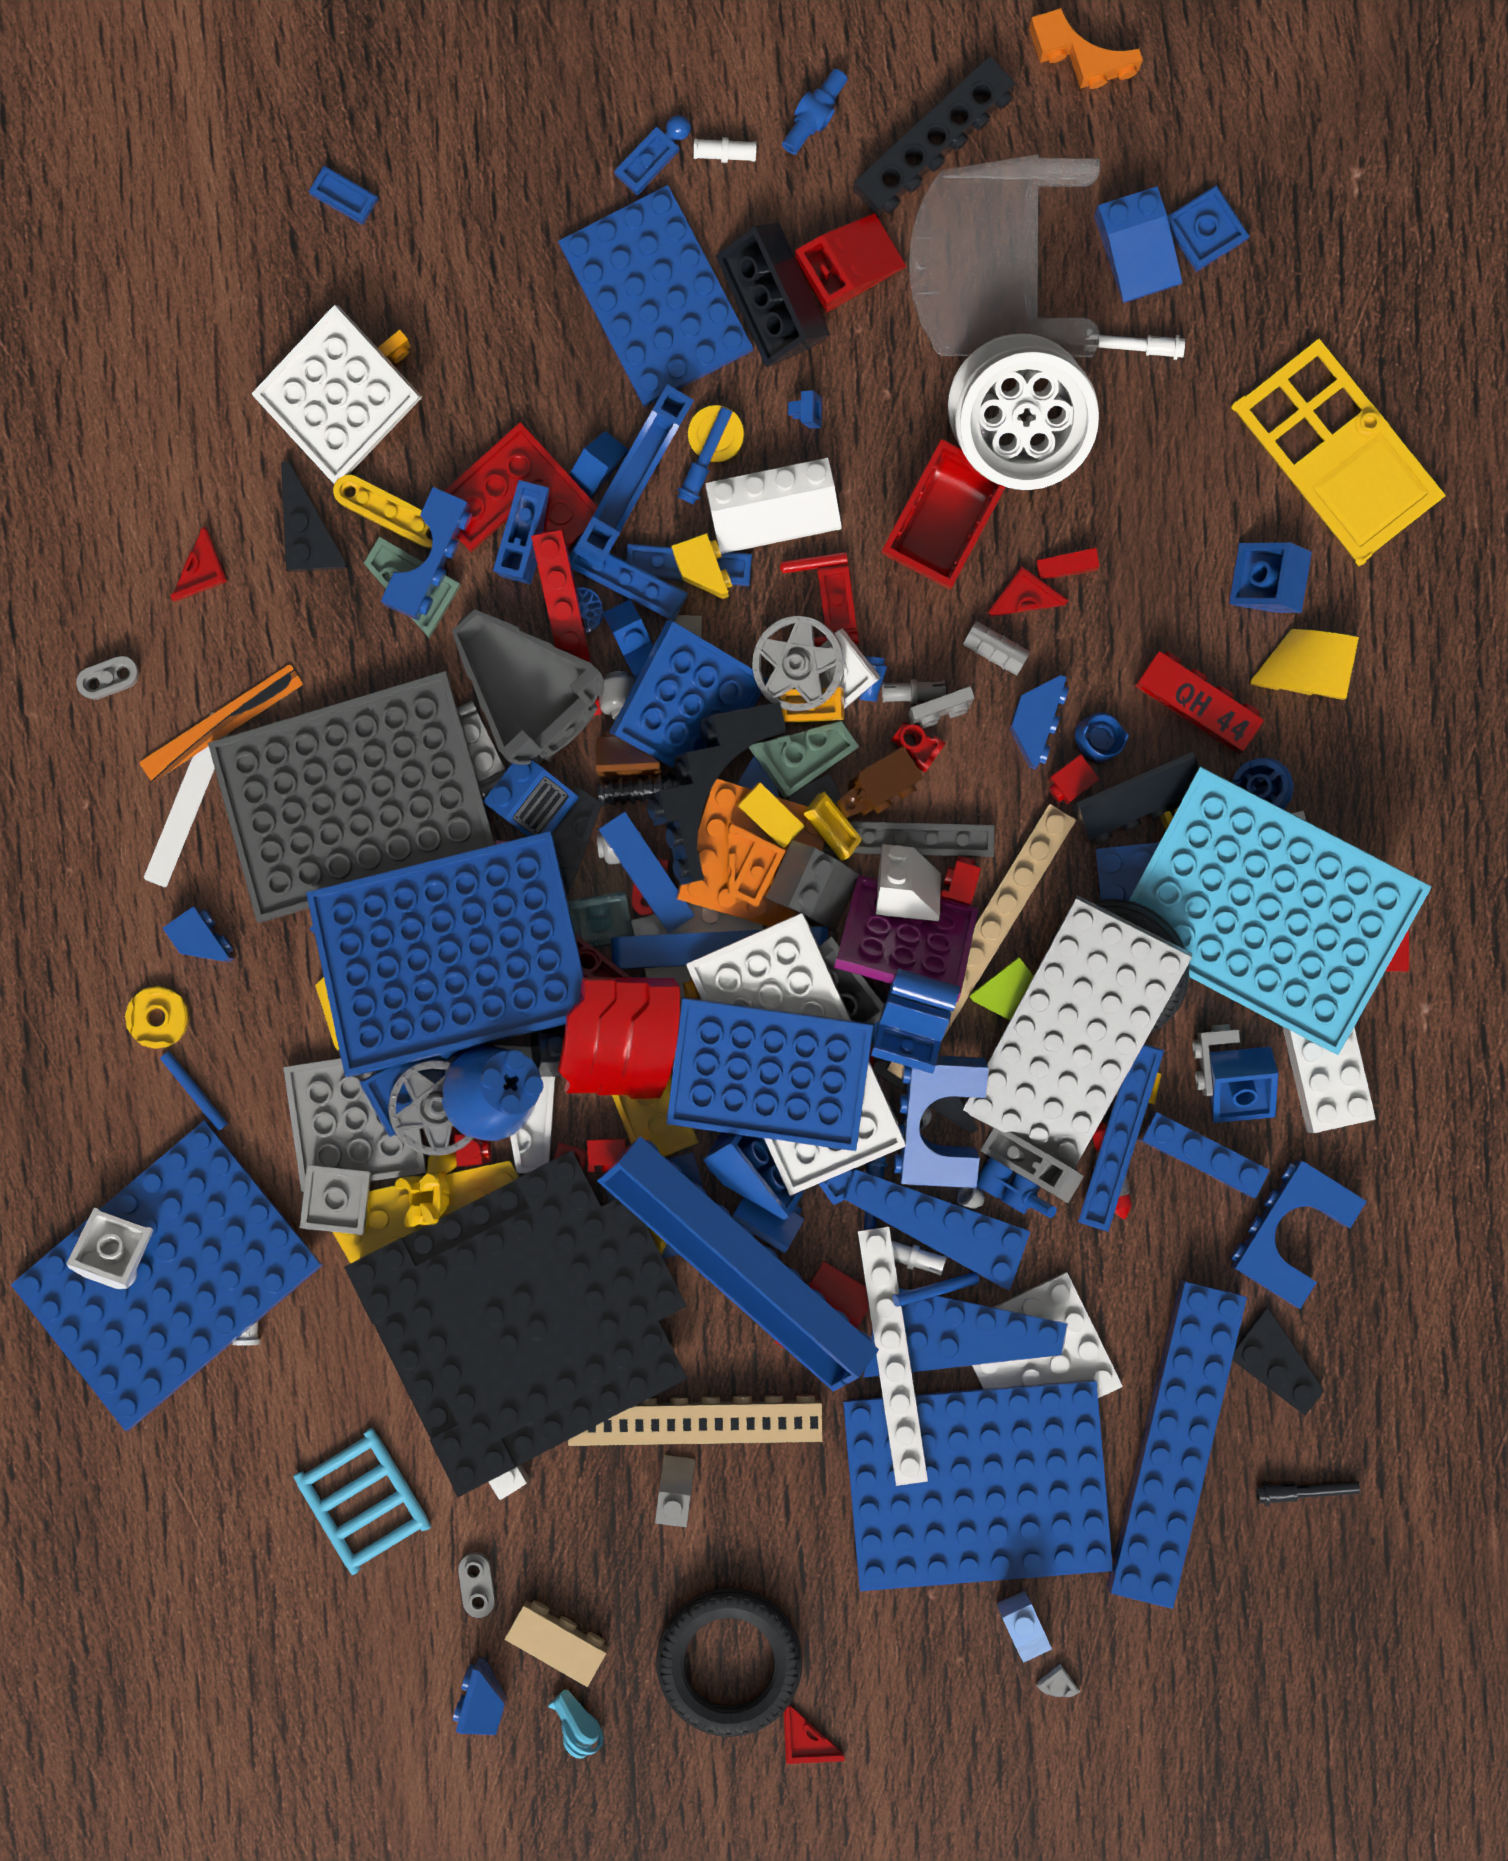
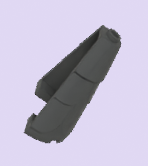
(526, 687)

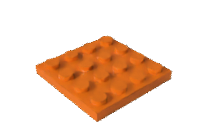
(712, 848)

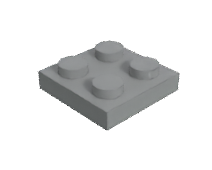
(954, 704)
(335, 1199)

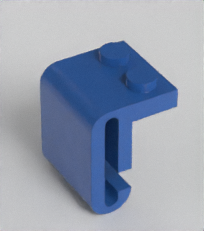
(914, 1020)

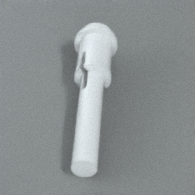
(1152, 345)

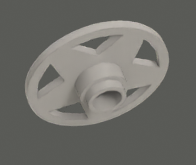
(798, 663)
(424, 1111)

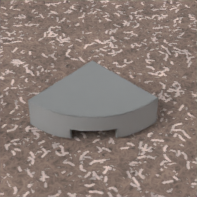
(1058, 1683)

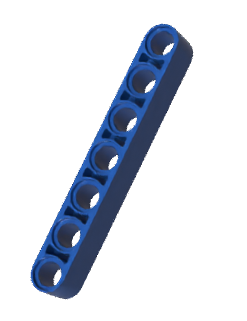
(679, 949)

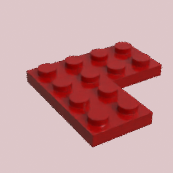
(493, 481)

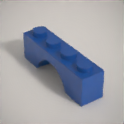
(412, 590)
(1203, 1154)

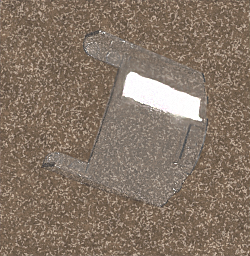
(979, 255)

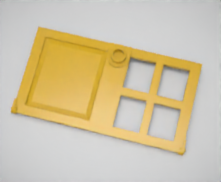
(1361, 475)

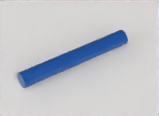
(194, 1091)
(935, 1289)

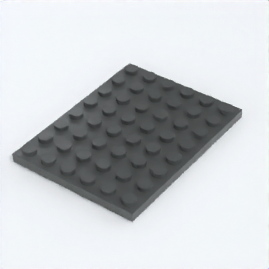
(350, 793)

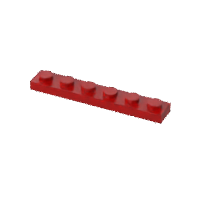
(561, 595)

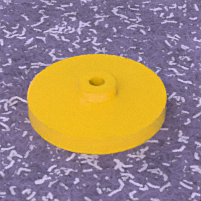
(730, 441)

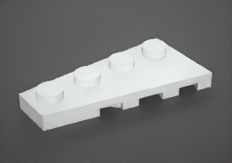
(533, 1141)

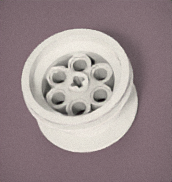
(1066, 437)

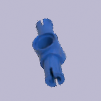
(814, 111)

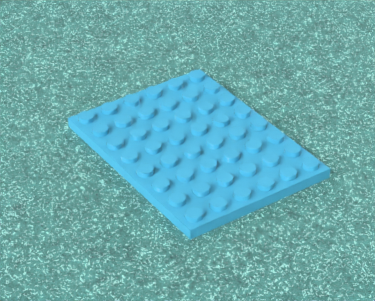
(1278, 909)

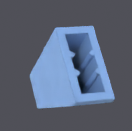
(1023, 1626)

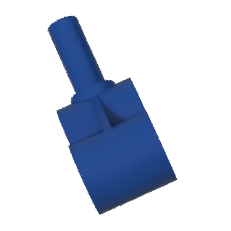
(1012, 1188)

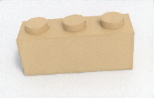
(557, 1642)

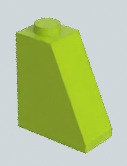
(1004, 989)

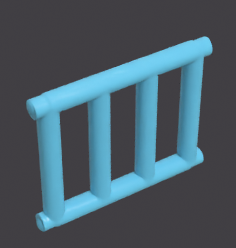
(321, 1507)

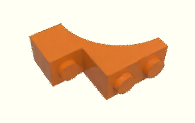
(1092, 64)

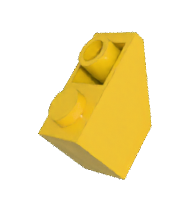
(699, 565)

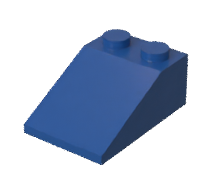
(1138, 244)
(750, 1170)

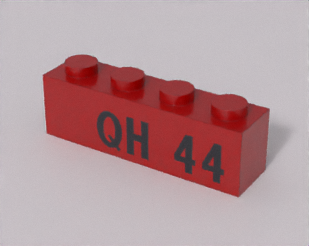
(1199, 702)

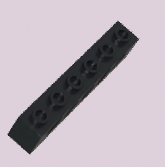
(986, 79)

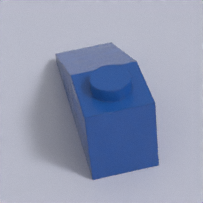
(527, 516)

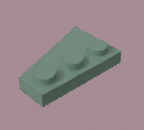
(387, 559)
(803, 756)

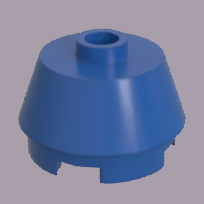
(1267, 780)

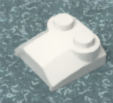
(109, 1250)

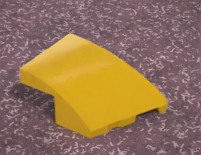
(1310, 664)

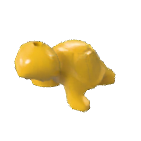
(429, 1192)

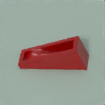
(1068, 564)

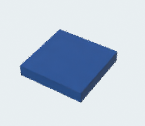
(1206, 228)

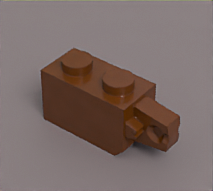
(880, 783)

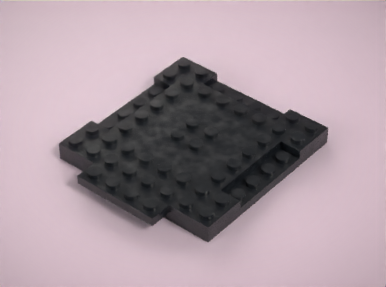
(522, 1320)

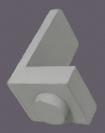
(1219, 1035)

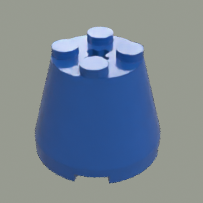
(476, 1094)

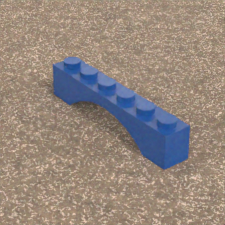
(633, 475)

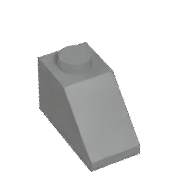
(675, 1491)

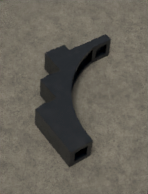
(698, 770)

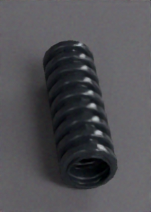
(633, 789)

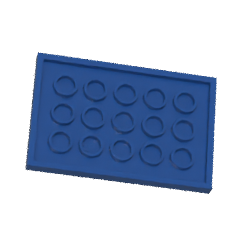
(655, 295)
(769, 1074)

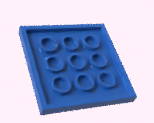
(679, 687)

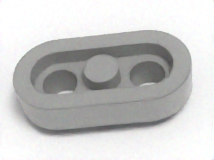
(108, 676)
(478, 1585)

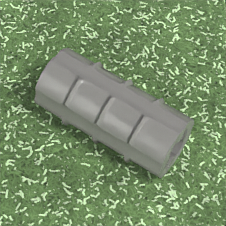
(996, 648)

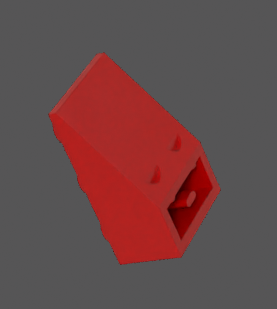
(848, 261)

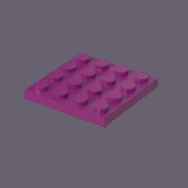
(881, 943)

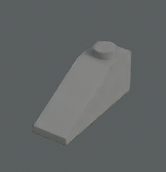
(1032, 1164)

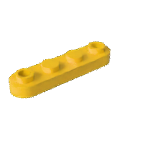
(383, 509)

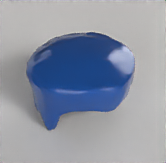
(1100, 737)

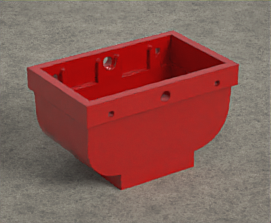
(943, 517)

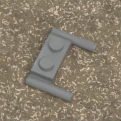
(483, 753)

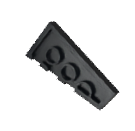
(573, 835)

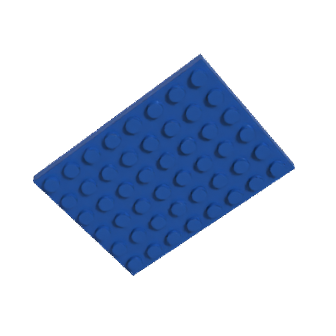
(447, 954)
(204, 1279)
(1006, 1491)

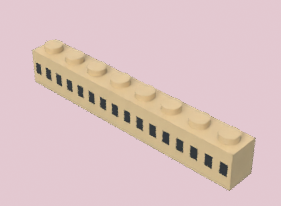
(710, 1422)

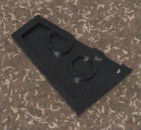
(1276, 1363)

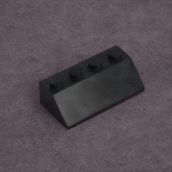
(772, 294)
(1135, 798)

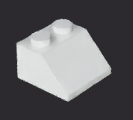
(907, 884)

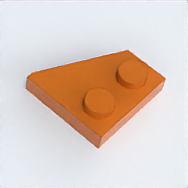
(750, 864)

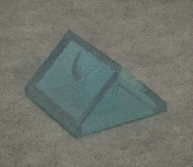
(601, 918)

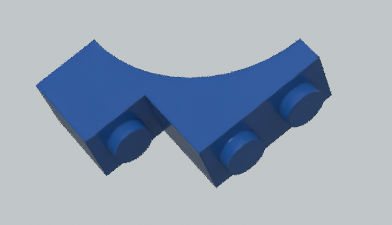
(629, 635)

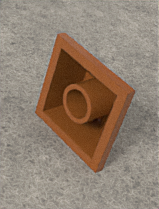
(621, 759)

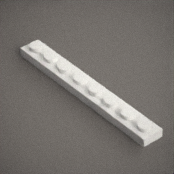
(892, 1357)

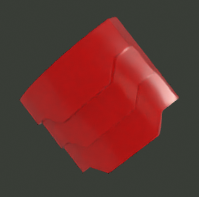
(621, 1037)

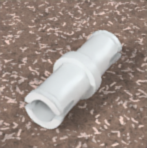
(724, 149)
(918, 1258)

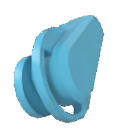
(578, 1727)

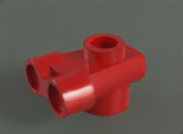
(924, 748)

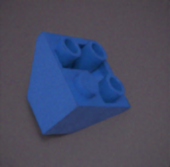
(484, 1701)

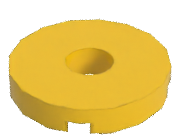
(175, 1013)

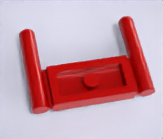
(834, 590)

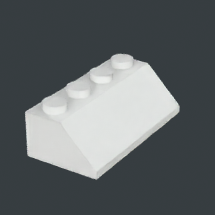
(773, 505)

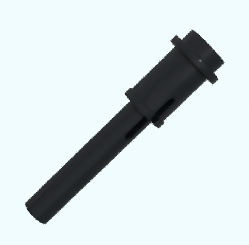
(1290, 1492)

